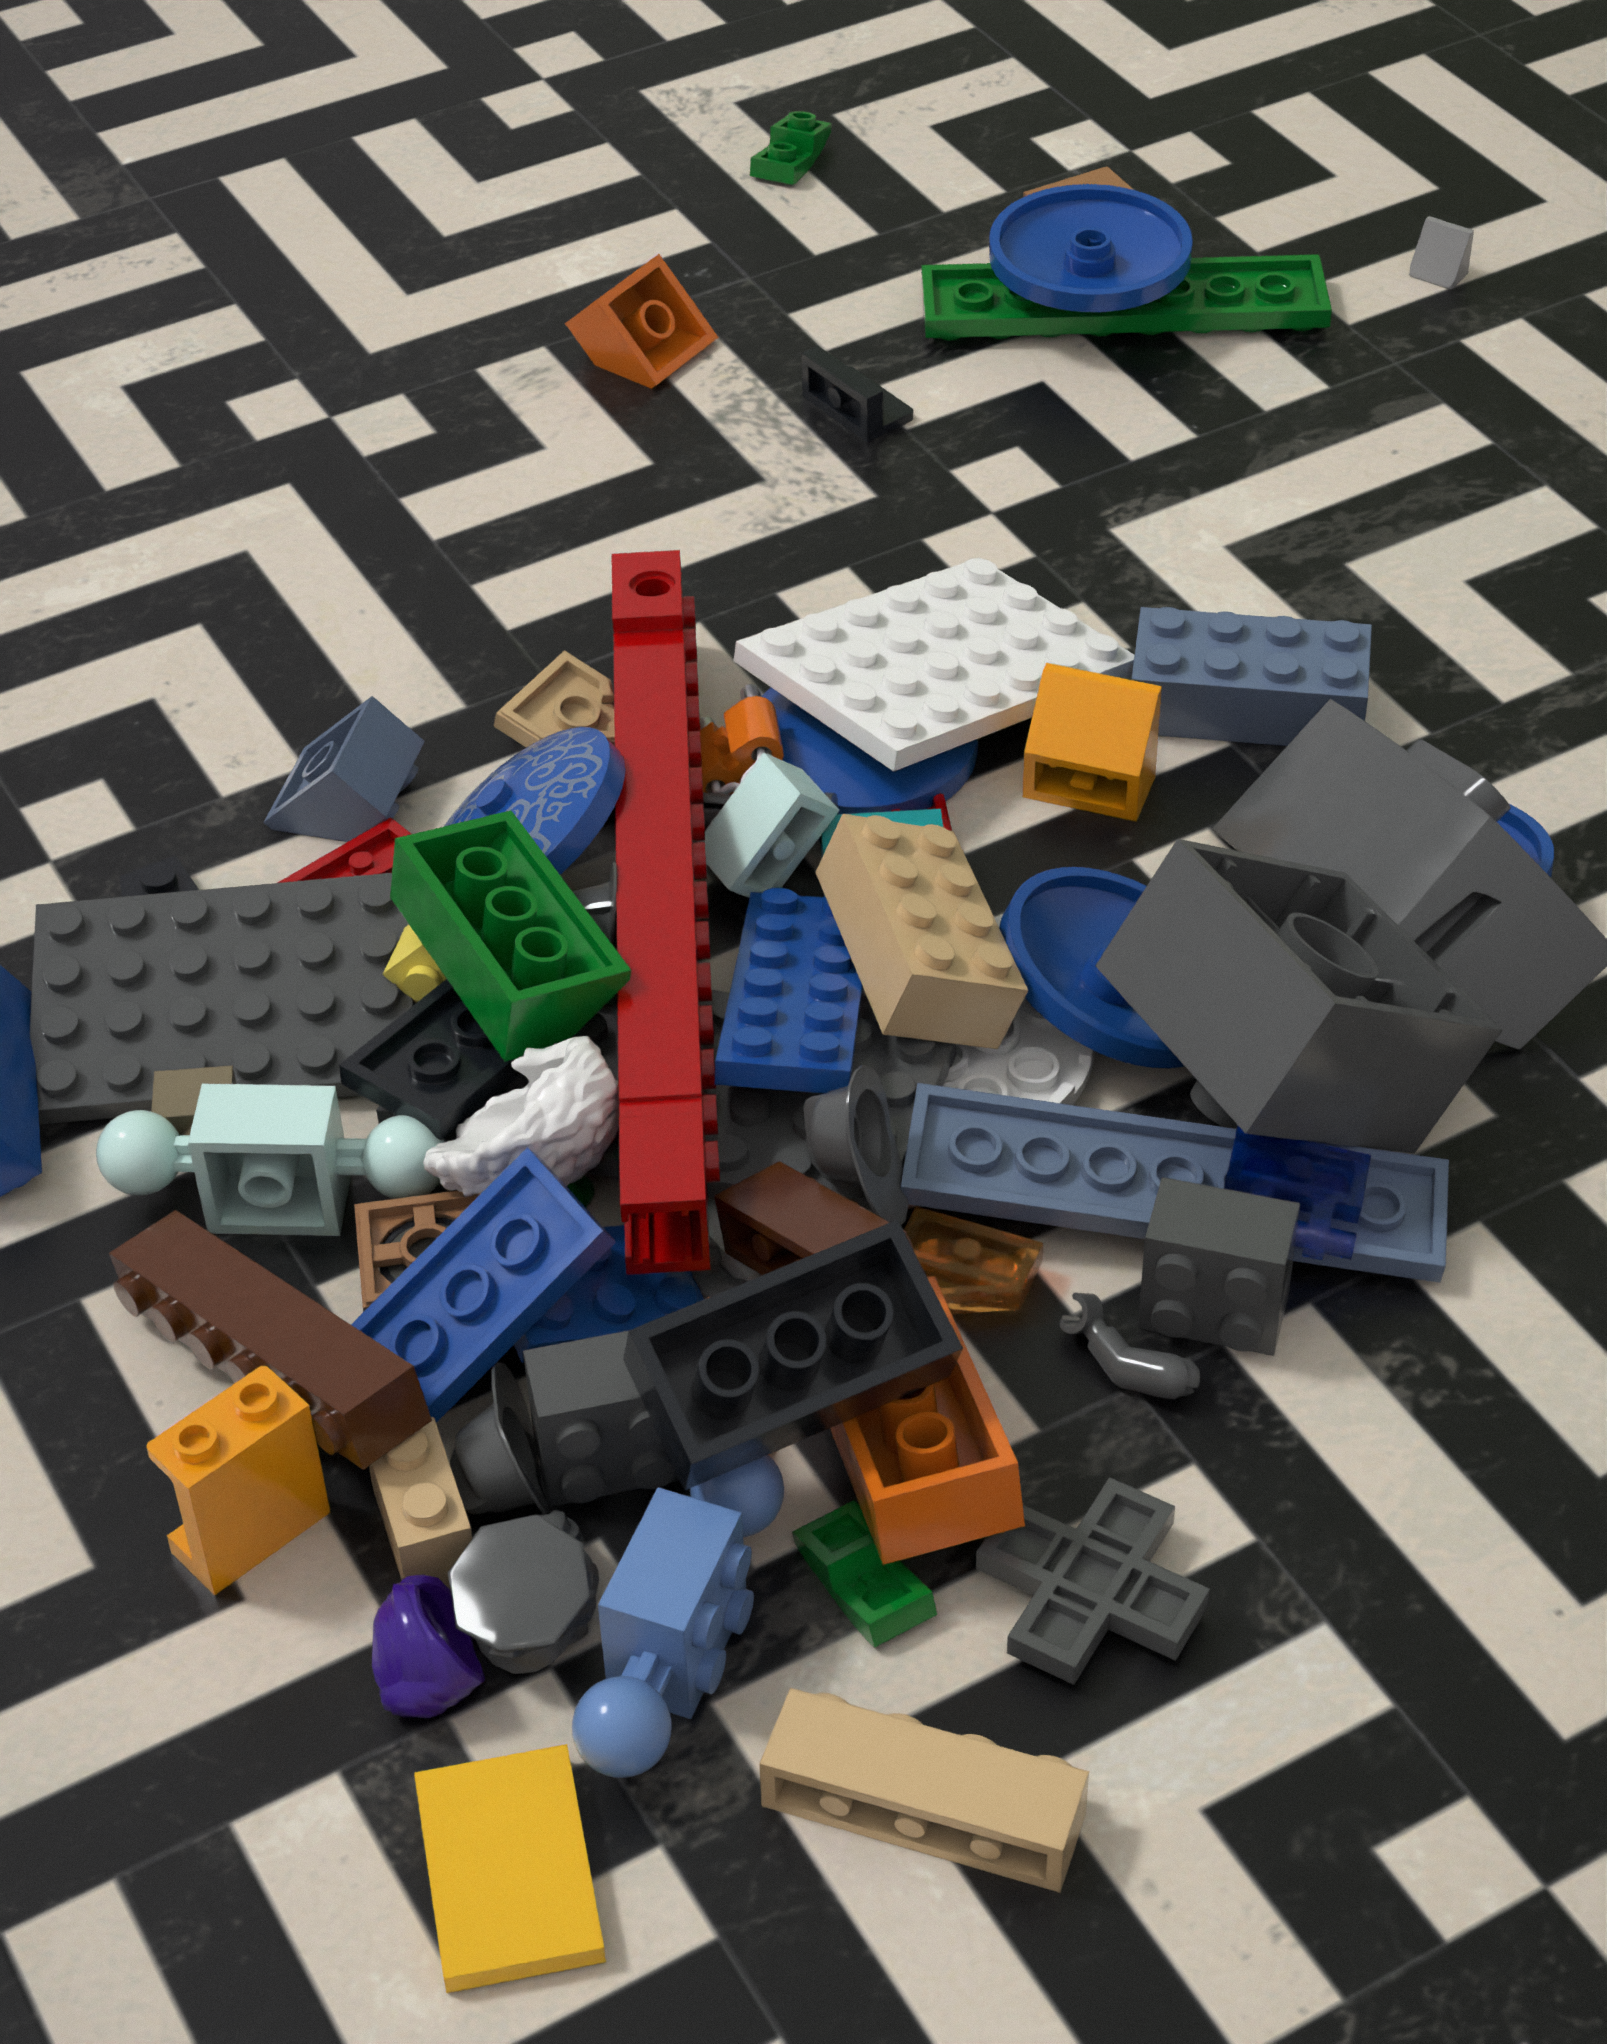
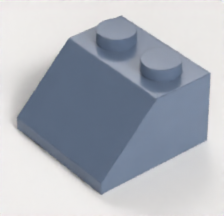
(348, 776)

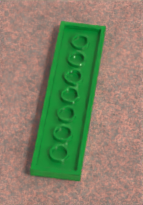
(1214, 295)

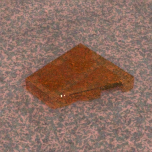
(974, 1263)

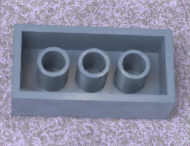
(1249, 673)

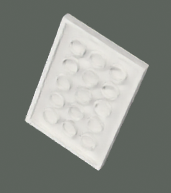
(928, 660)

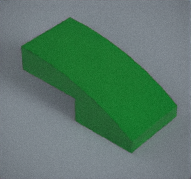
(873, 1596)

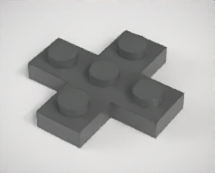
(1094, 1582)

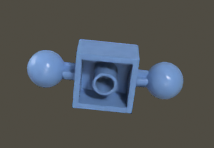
(672, 1615)

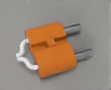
(735, 749)

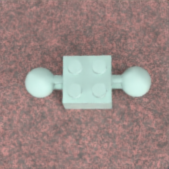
(267, 1158)

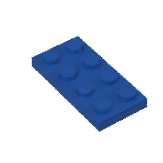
(486, 1280)

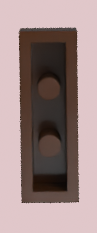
(786, 1217)

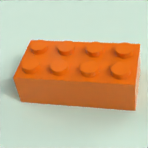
(933, 1465)

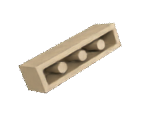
(924, 1788)

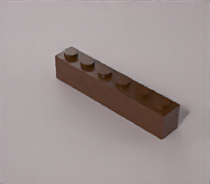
(249, 1318)

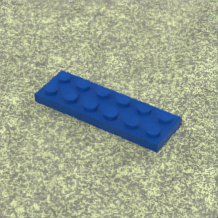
(790, 999)

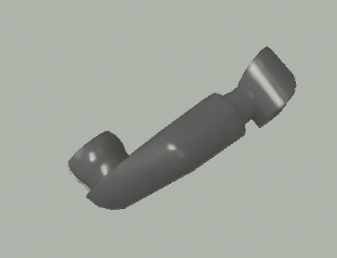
(1126, 1366)

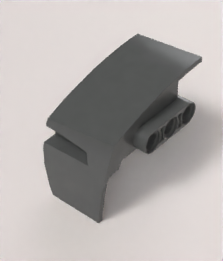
(1432, 856)

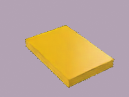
(508, 1868)

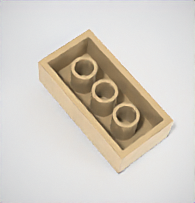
(920, 932)

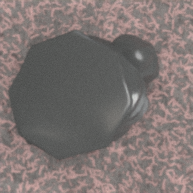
(524, 1590)

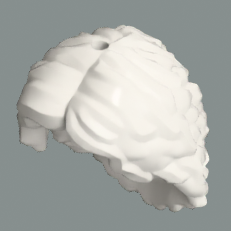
(561, 1115)

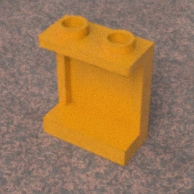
(242, 1477)

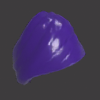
(419, 1652)

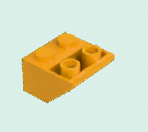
(1092, 742)

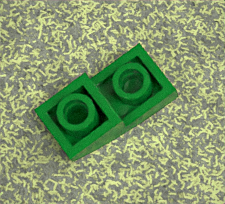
(792, 148)

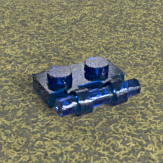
(1318, 1176)

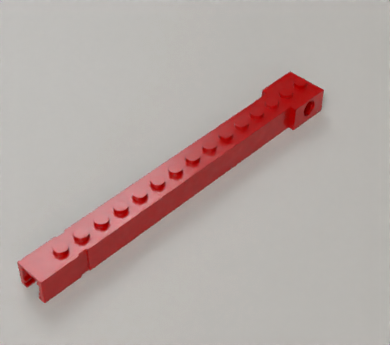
(658, 934)

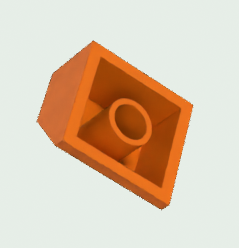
(643, 326)

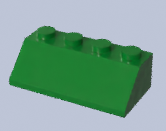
(505, 931)

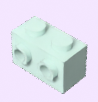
(766, 821)

